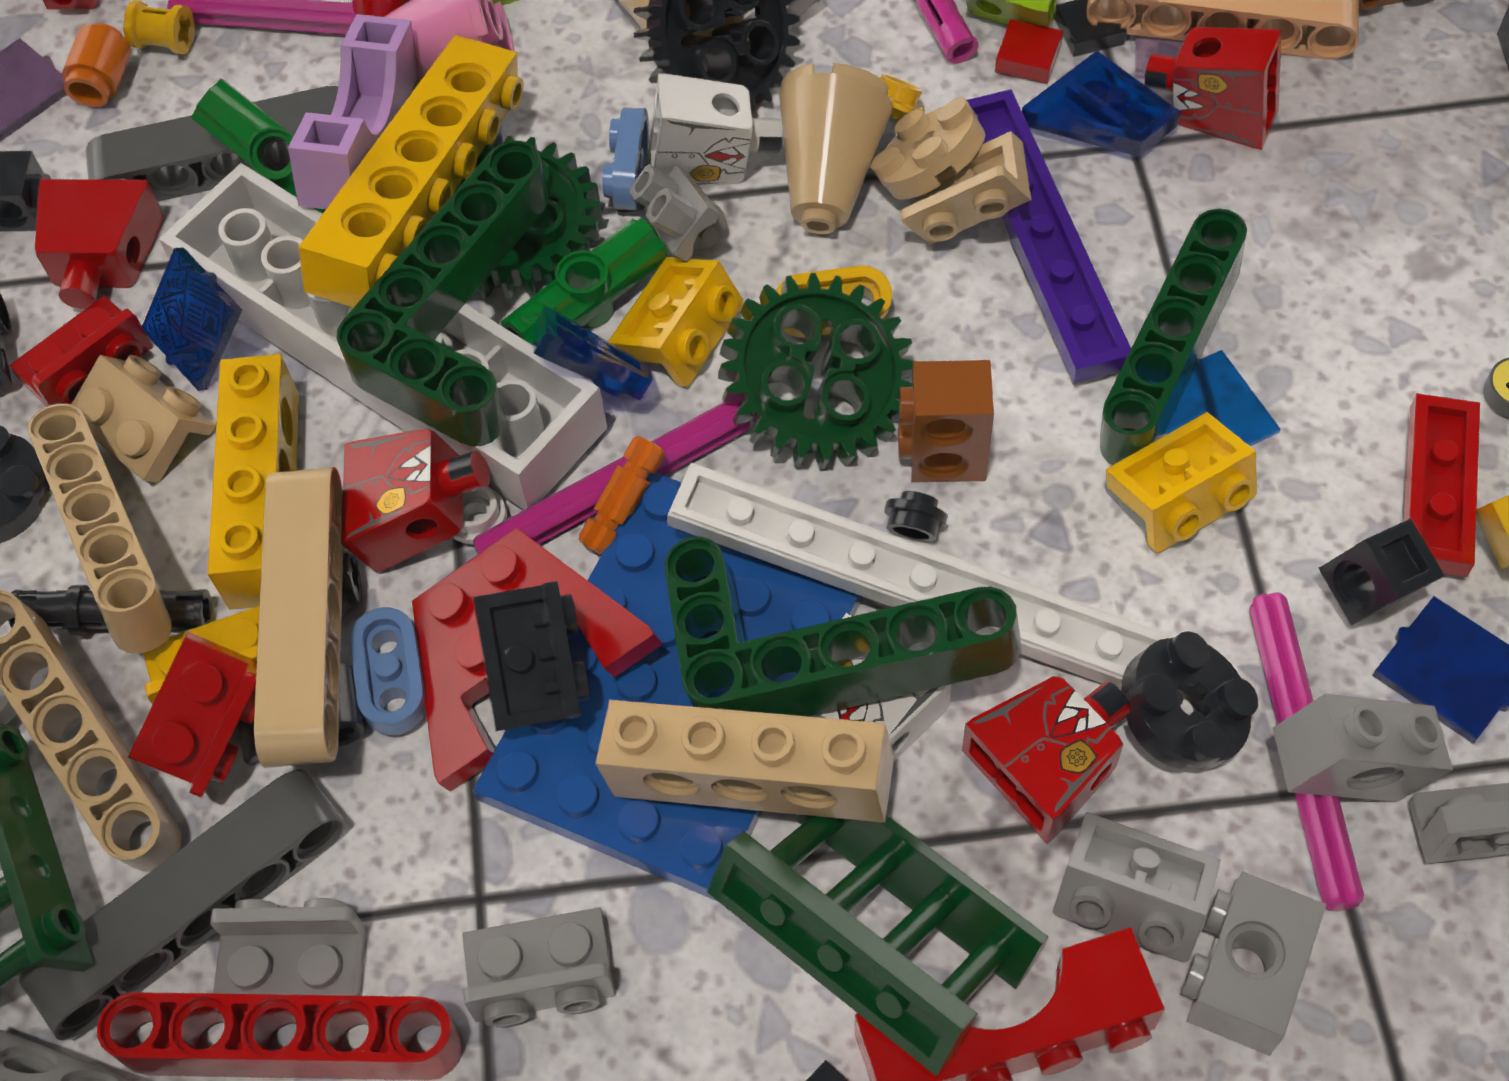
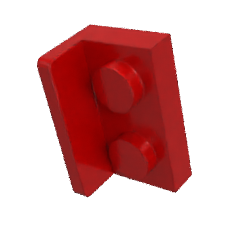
(64, 359)
(198, 713)

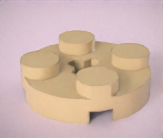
(927, 147)

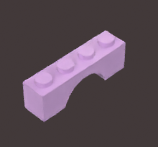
(374, 83)

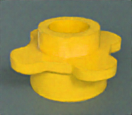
(904, 96)

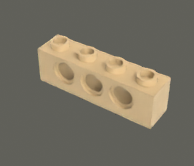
(747, 760)

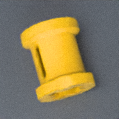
(159, 27)

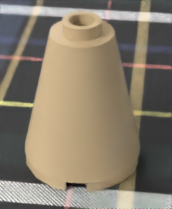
(830, 140)

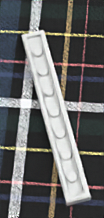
(899, 570)

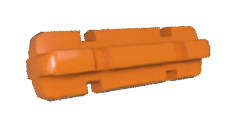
(622, 493)

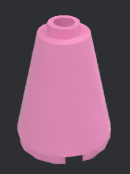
(439, 20)

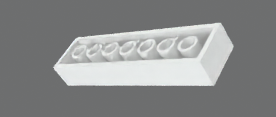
(251, 240)

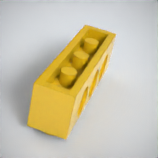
(252, 439)

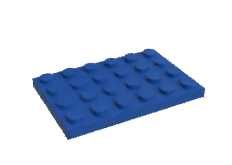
(550, 768)

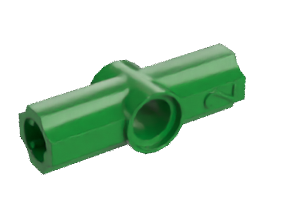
(244, 130)
(593, 279)

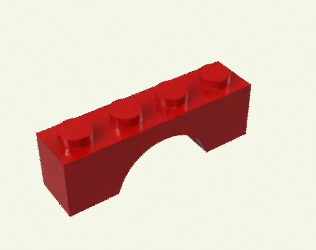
(1097, 1001)

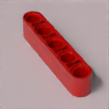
(253, 1019)

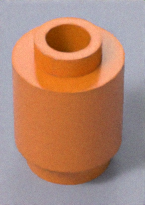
(95, 64)

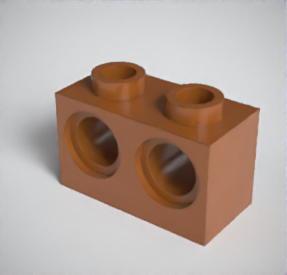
(947, 420)

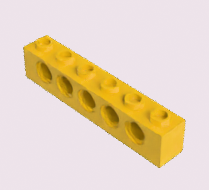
(411, 169)

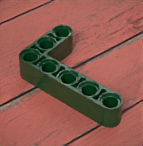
(395, 324)
(820, 649)

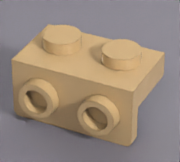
(979, 192)
(138, 414)

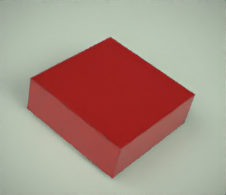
(1028, 51)

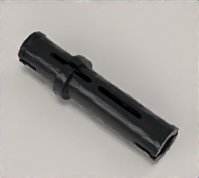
(79, 612)

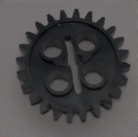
(726, 48)

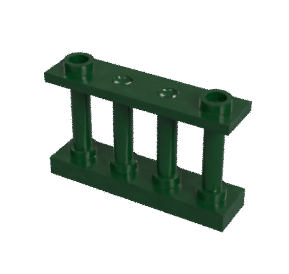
(33, 873)
(853, 960)

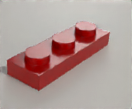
(1444, 478)

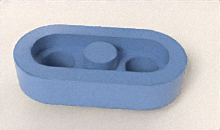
(630, 144)
(387, 675)

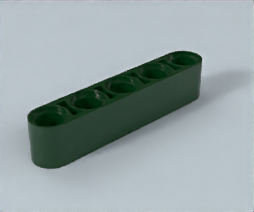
(1173, 334)

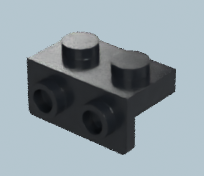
(530, 655)

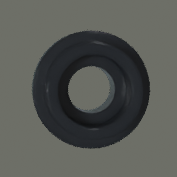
(915, 516)

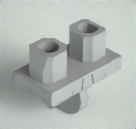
(679, 210)

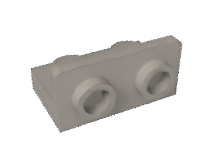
(1462, 822)
(1137, 882)
(289, 948)
(537, 967)

